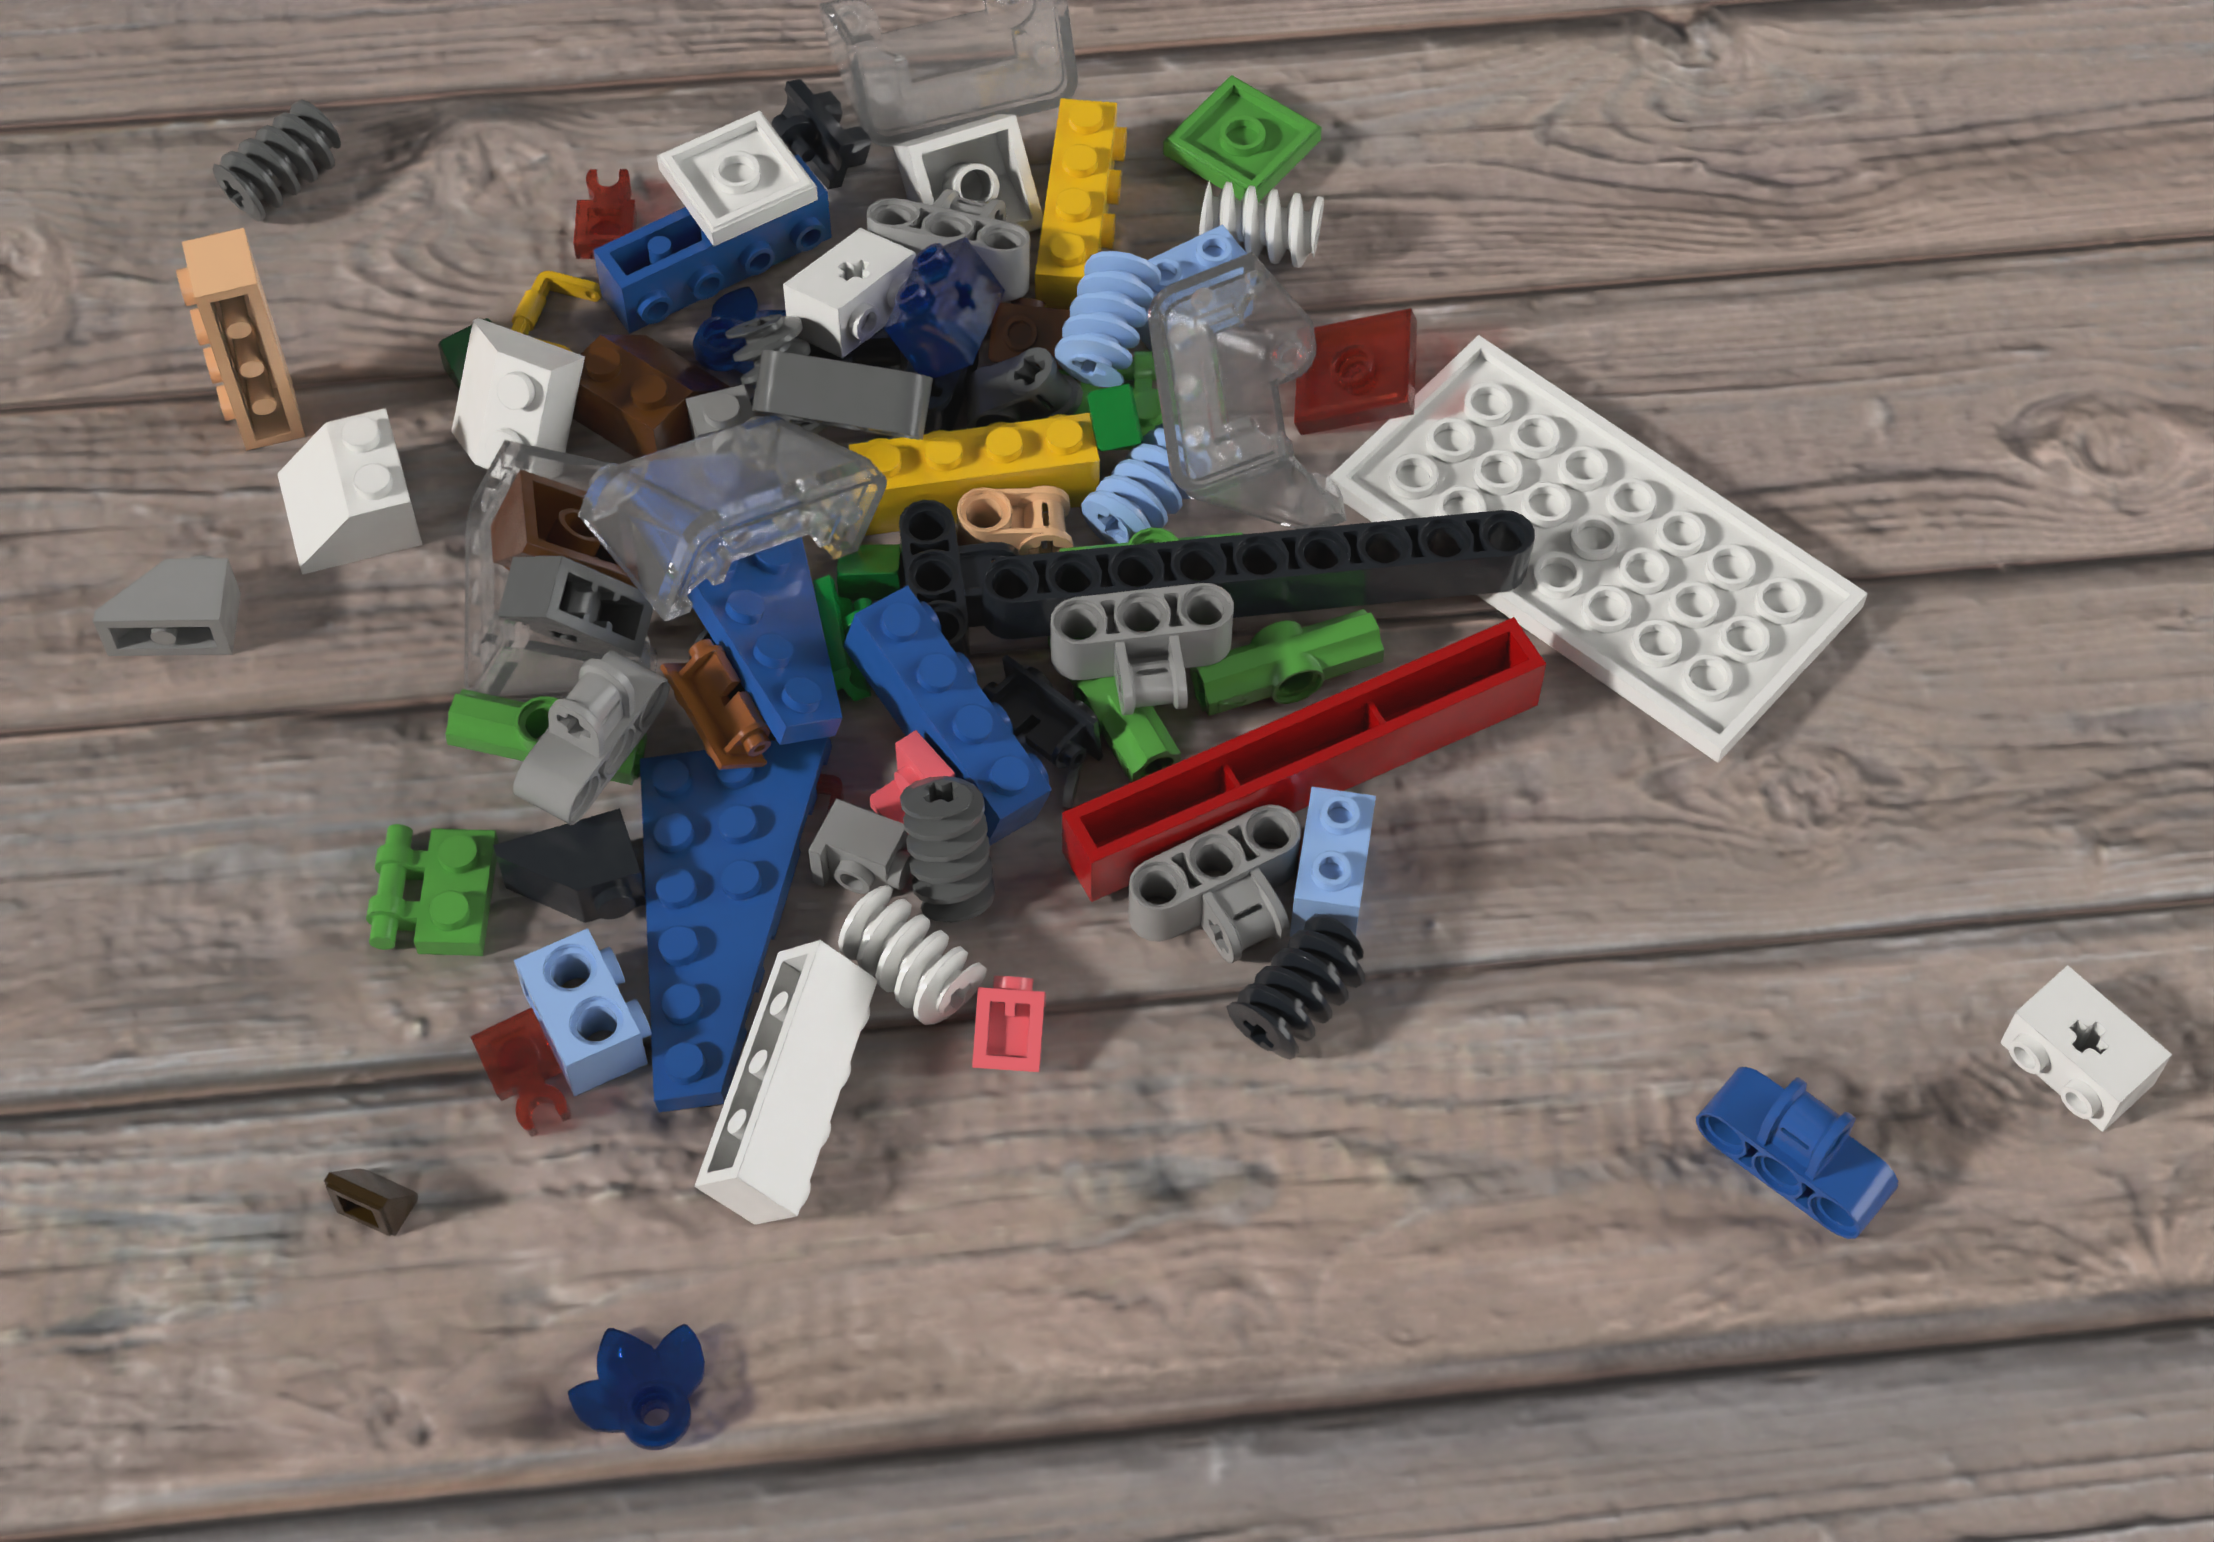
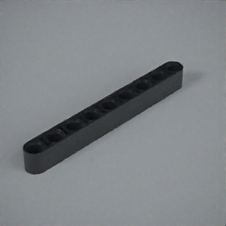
(1275, 569)

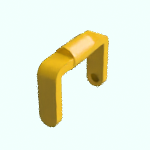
(535, 298)

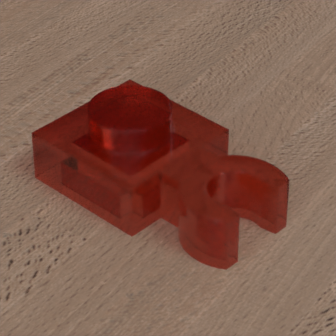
(605, 216)
(519, 1063)

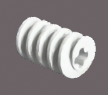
(1265, 223)
(905, 960)

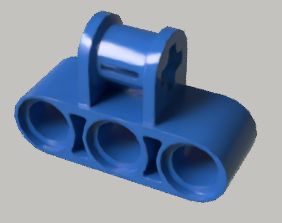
(1798, 1150)

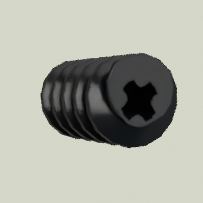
(1299, 985)

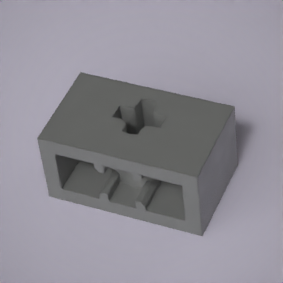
(576, 605)

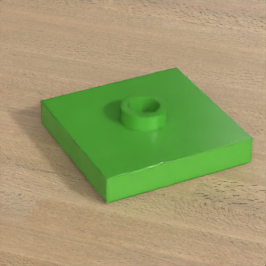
(1242, 139)

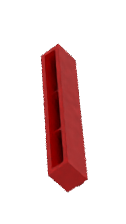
(1319, 746)

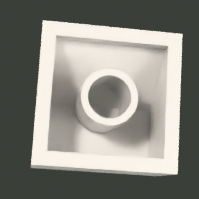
(978, 161)
(514, 392)
(348, 494)

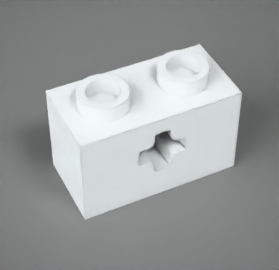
(848, 291)
(2084, 1049)

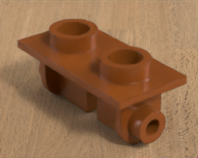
(729, 729)

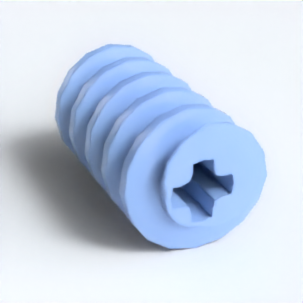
(1106, 316)
(1135, 494)

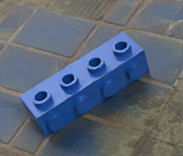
(676, 265)
(937, 693)

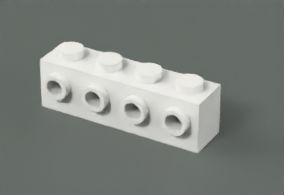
(787, 1084)

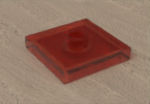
(1359, 373)

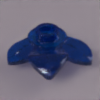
(710, 342)
(638, 1380)

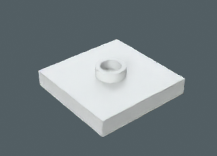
(737, 178)

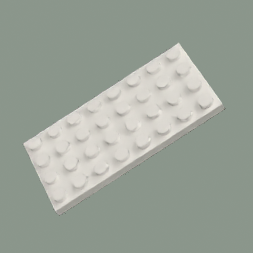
(1630, 556)

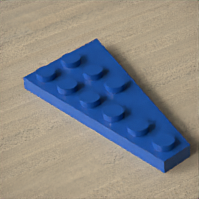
(775, 640)
(714, 894)

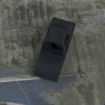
(947, 567)

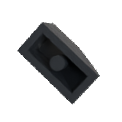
(576, 868)

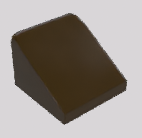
(370, 1199)

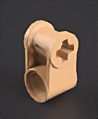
(1015, 518)

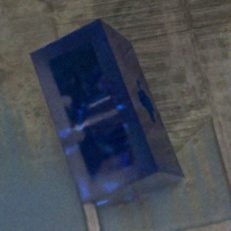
(944, 308)

